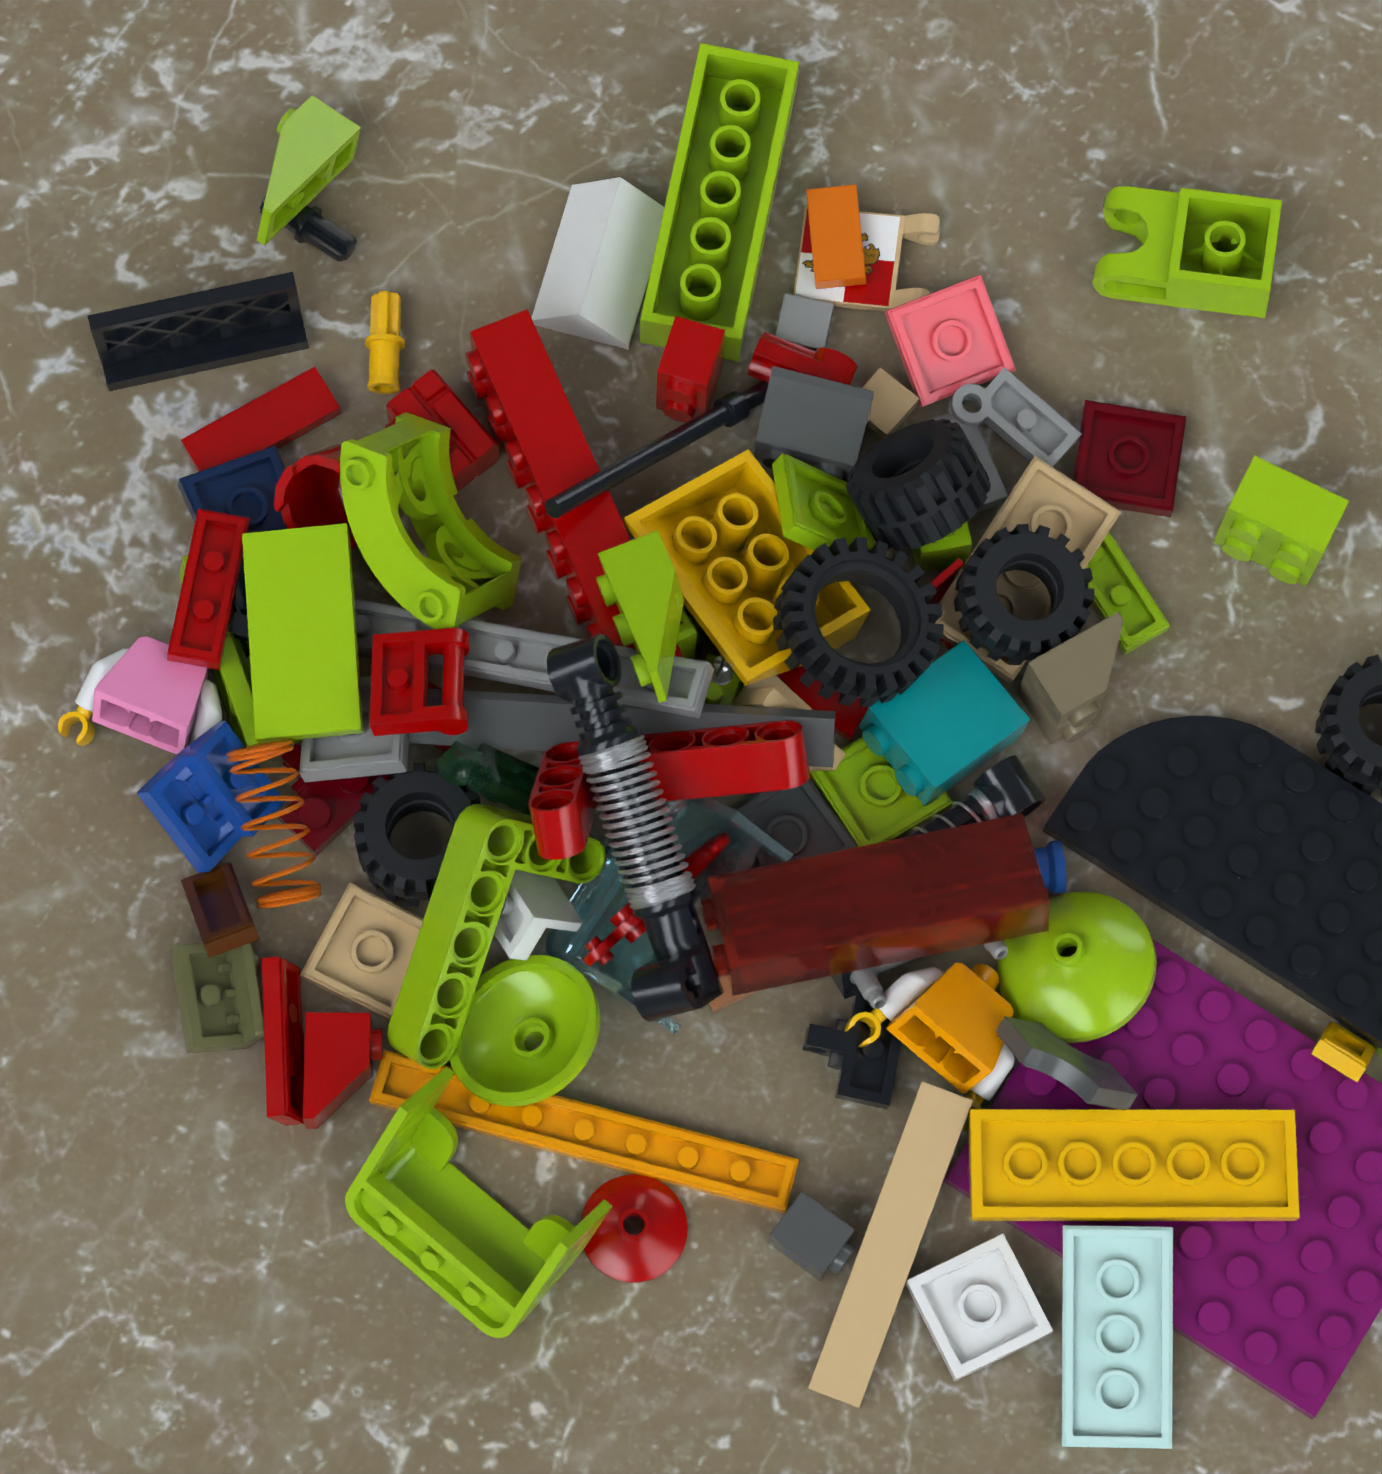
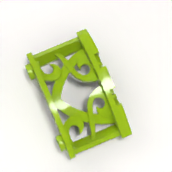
(412, 471)

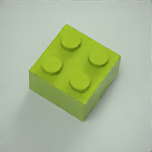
(1280, 522)

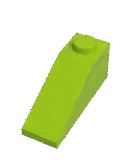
(310, 153)

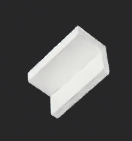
(530, 908)

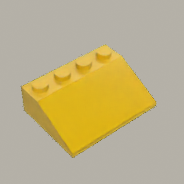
(734, 561)

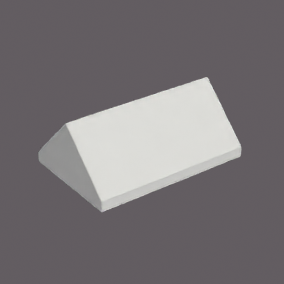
(600, 262)

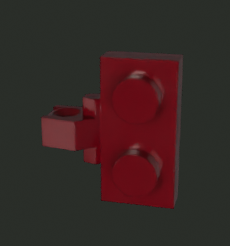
(327, 804)

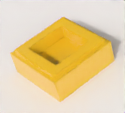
(1343, 1051)

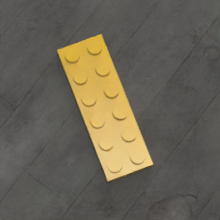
(1133, 1165)

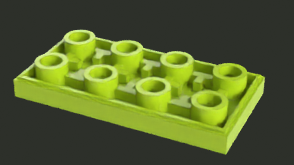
(302, 633)

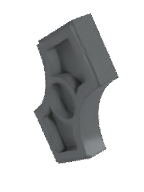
(1042, 1050)

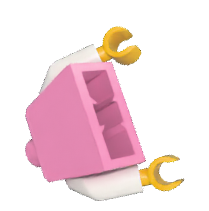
(146, 698)

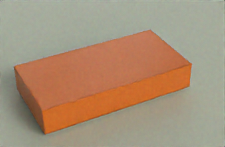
(836, 236)

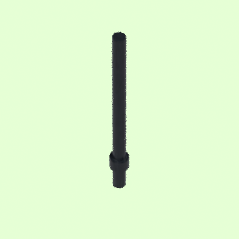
(726, 412)

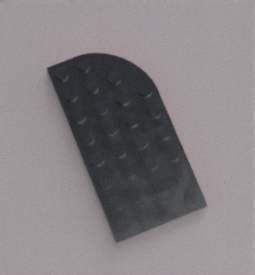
(1245, 851)

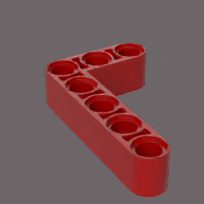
(686, 764)

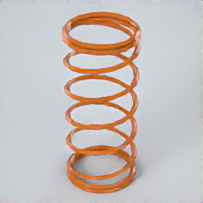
(258, 754)

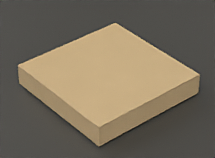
(364, 951)

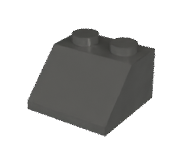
(813, 422)

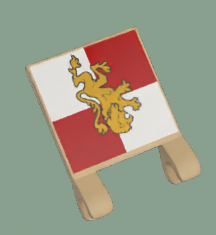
(882, 250)

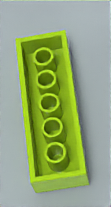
(720, 195)

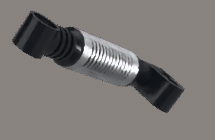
(659, 891)

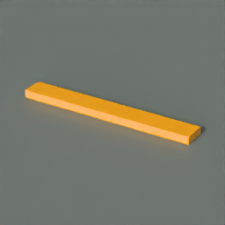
(603, 1137)

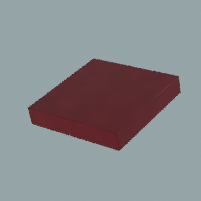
(1130, 456)

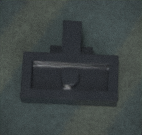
(866, 1071)

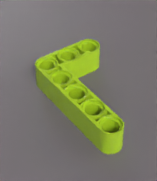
(462, 921)

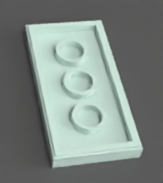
(1117, 1336)

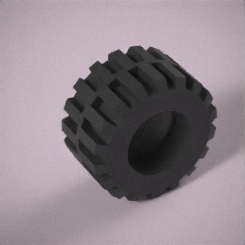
(918, 484)
(1049, 562)
(1340, 727)
(384, 809)

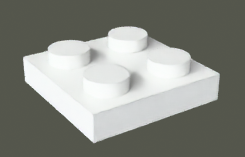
(979, 1307)

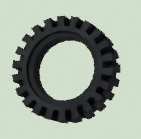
(824, 663)

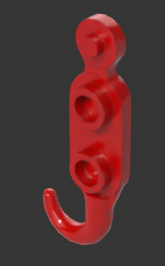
(632, 927)

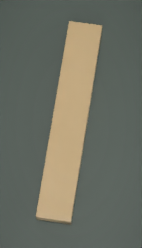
(890, 1244)

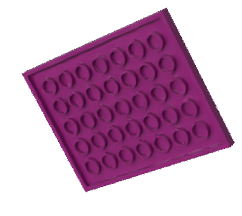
(1258, 1295)

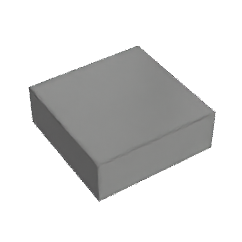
(804, 321)

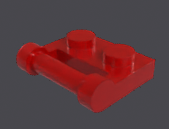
(401, 682)

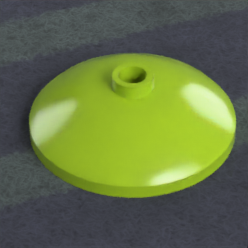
(1094, 987)
(511, 1013)

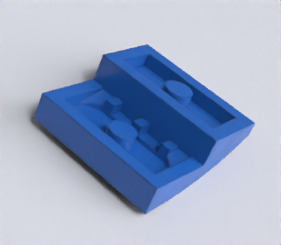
(197, 798)

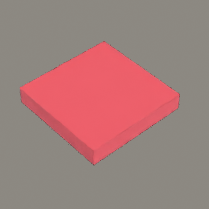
(949, 340)

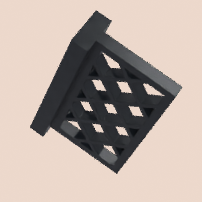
(199, 331)

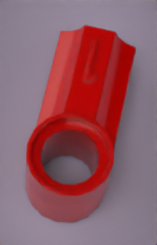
(787, 355)

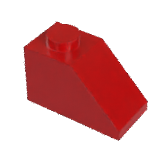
(336, 1061)

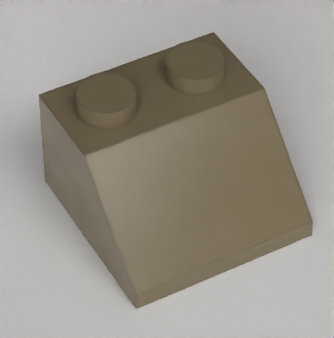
(1071, 680)

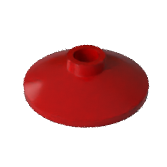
(641, 1255)

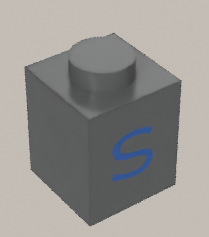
(813, 1237)

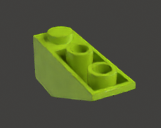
(650, 606)

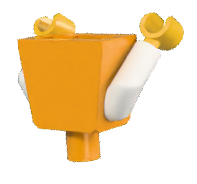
(949, 1025)

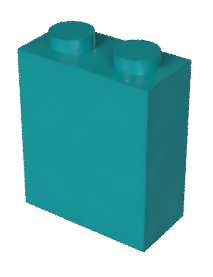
(944, 724)

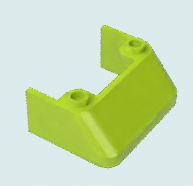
(452, 1228)

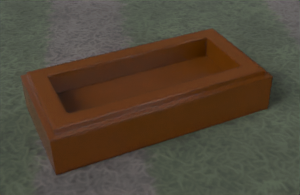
(219, 910)

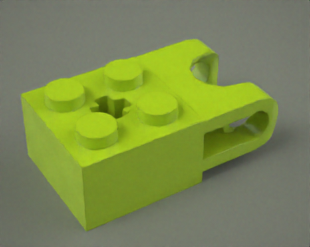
(1194, 251)

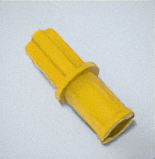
(384, 343)

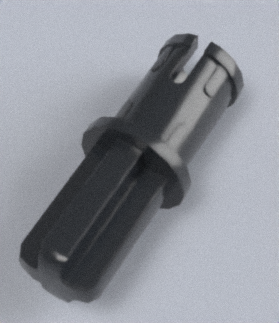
(320, 232)

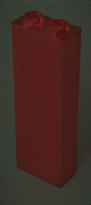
(876, 904)

